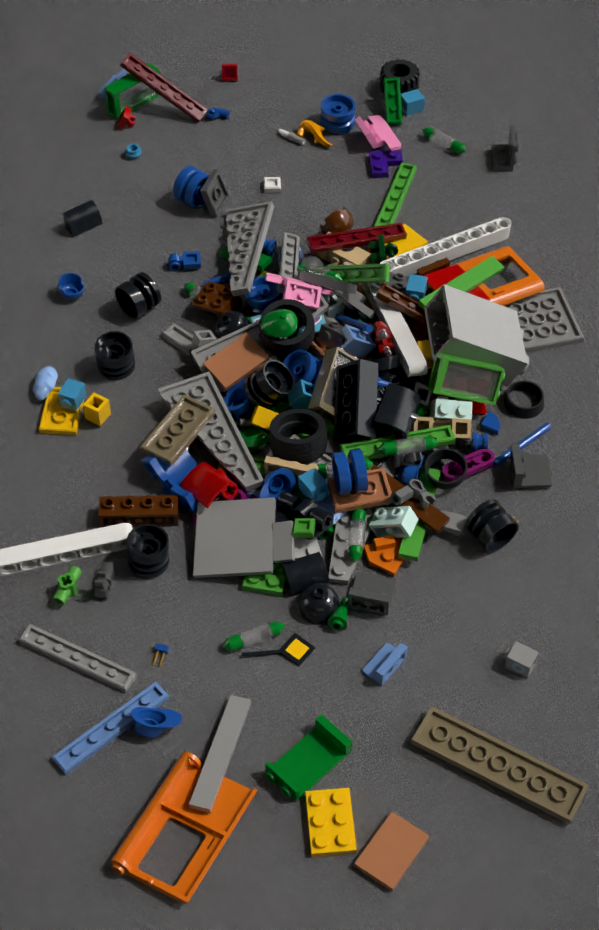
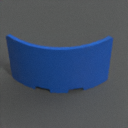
(172, 477)

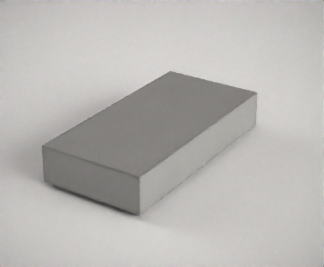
(179, 338)
(283, 542)

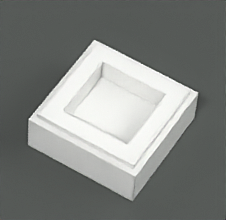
(272, 185)

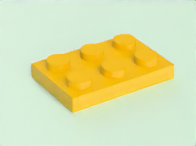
(330, 822)

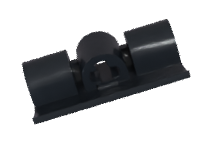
(398, 410)
(293, 507)

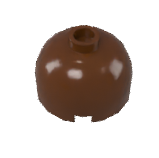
(338, 222)

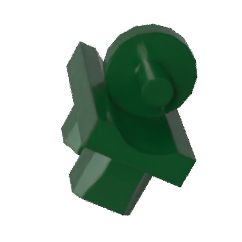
(378, 246)

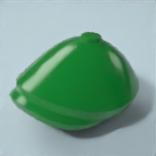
(279, 323)
(254, 438)

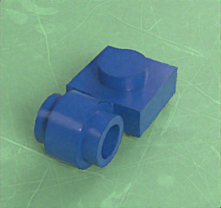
(189, 260)

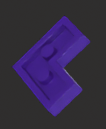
(381, 160)

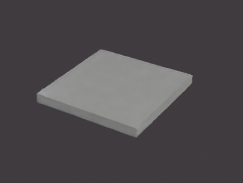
(547, 320)
(234, 538)

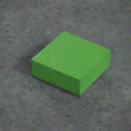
(304, 528)

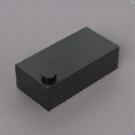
(356, 401)

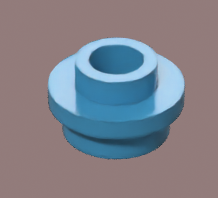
(133, 151)

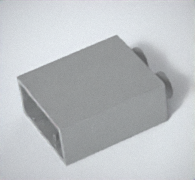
(476, 330)

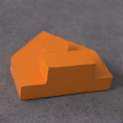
(384, 554)

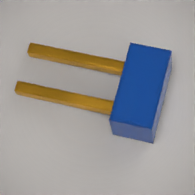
(163, 649)

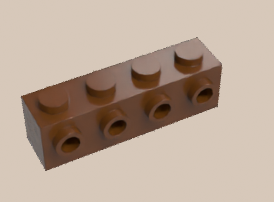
(139, 510)

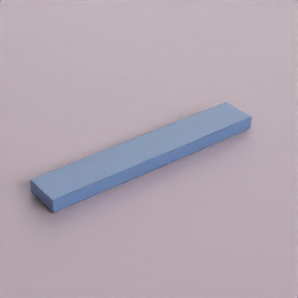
(108, 729)

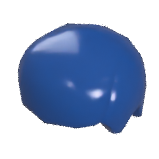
(70, 286)

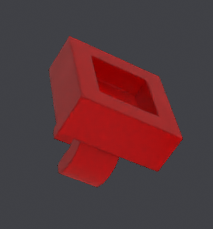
(230, 71)
(126, 118)

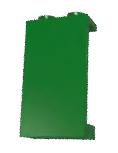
(309, 759)

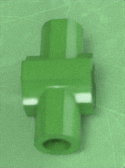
(67, 585)

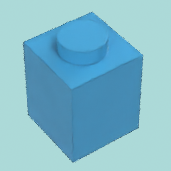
(412, 102)
(416, 287)
(72, 394)
(301, 395)
(313, 485)

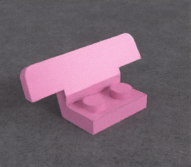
(378, 133)
(300, 290)

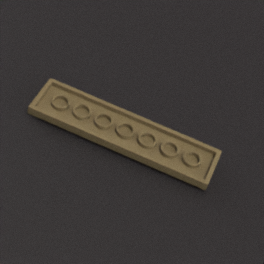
(500, 764)

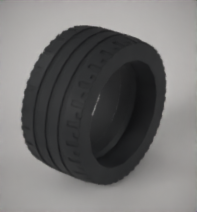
(284, 347)
(298, 422)

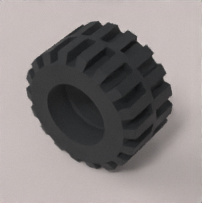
(405, 70)

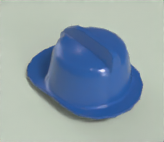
(237, 400)
(409, 472)
(277, 482)
(154, 721)

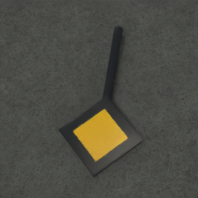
(294, 649)

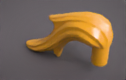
(315, 129)

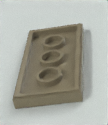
(177, 430)

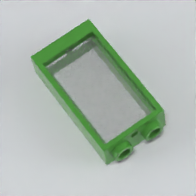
(466, 378)

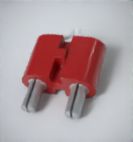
(383, 338)

